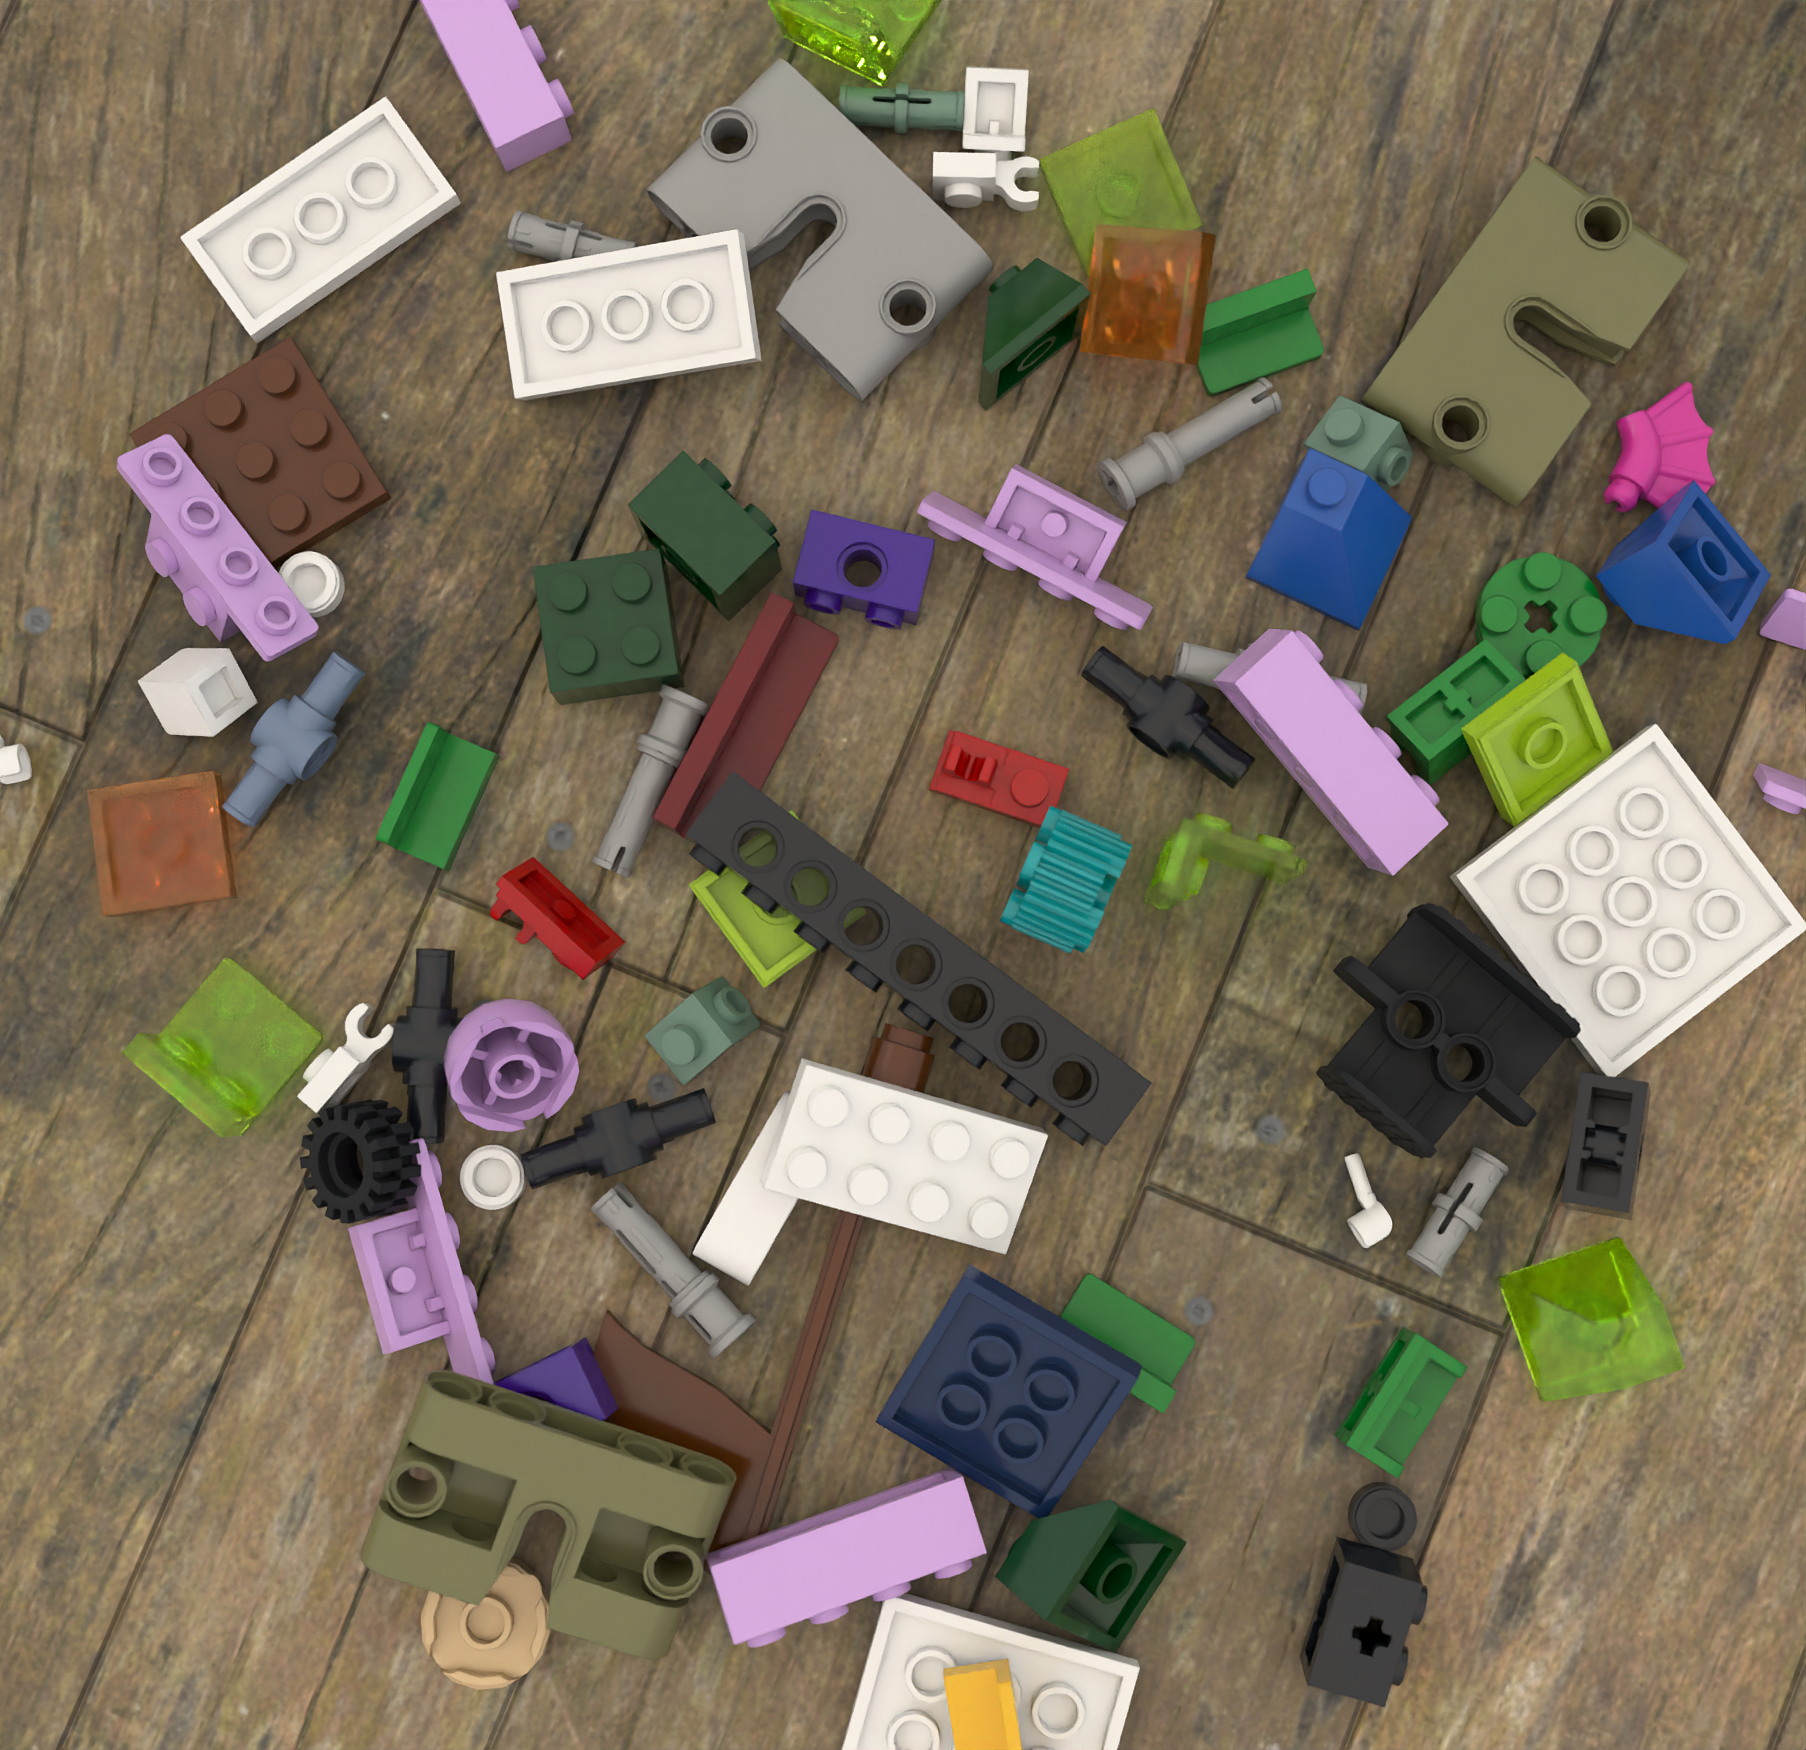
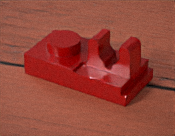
(998, 778)
(556, 918)

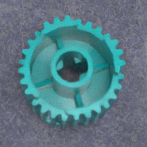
(1066, 881)

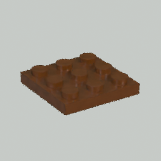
(274, 452)

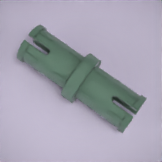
(903, 108)

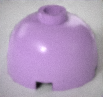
(509, 1064)

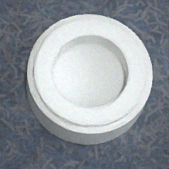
(314, 582)
(493, 1177)

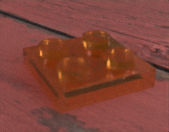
(1148, 293)
(161, 844)

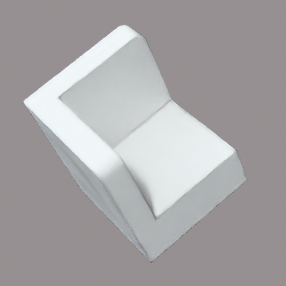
(198, 691)

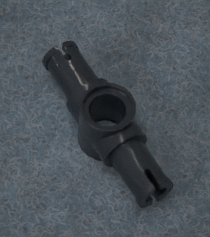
(1167, 717)
(422, 1040)
(618, 1138)

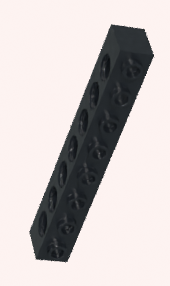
(1108, 1085)

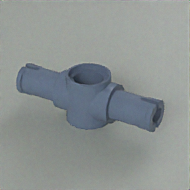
(293, 739)

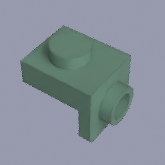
(1363, 441)
(702, 1029)

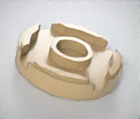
(509, 1615)

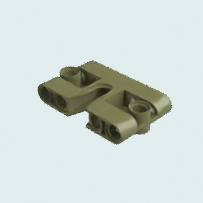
(1538, 270)
(514, 1455)

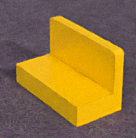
(983, 1706)

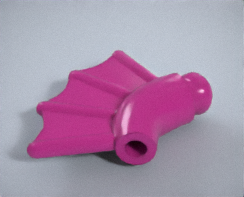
(1660, 452)

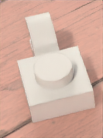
(975, 177)
(337, 1072)

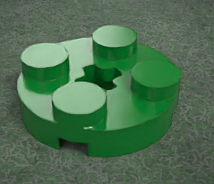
(1546, 582)

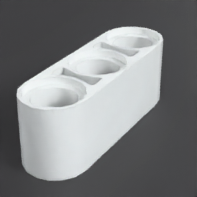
(748, 1213)

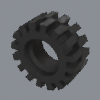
(384, 1155)

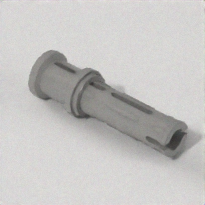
(1165, 455)
(661, 756)
(692, 1292)

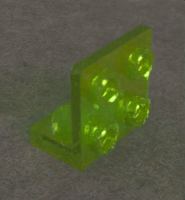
(855, 34)
(1207, 837)
(227, 1049)

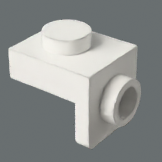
(995, 110)

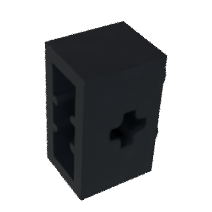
(1606, 1145)
(1356, 1586)

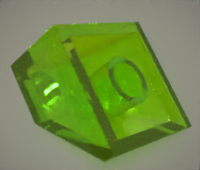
(1589, 1322)

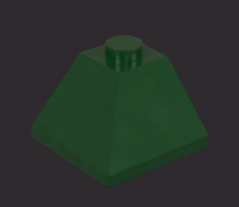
(1027, 323)
(1091, 1569)

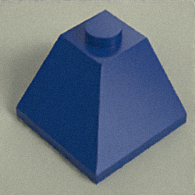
(1330, 540)
(1685, 571)

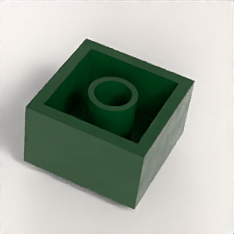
(707, 534)
(608, 626)

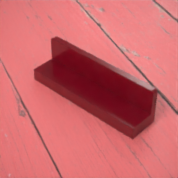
(751, 711)

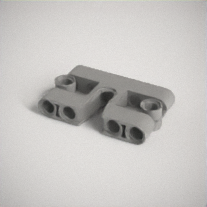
(814, 166)

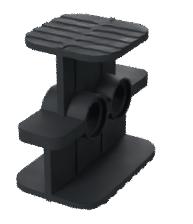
(1465, 1000)

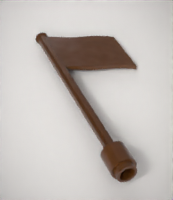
(688, 1411)

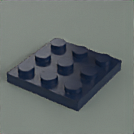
(1008, 1393)

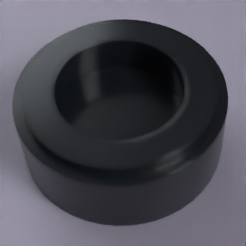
(1382, 1516)

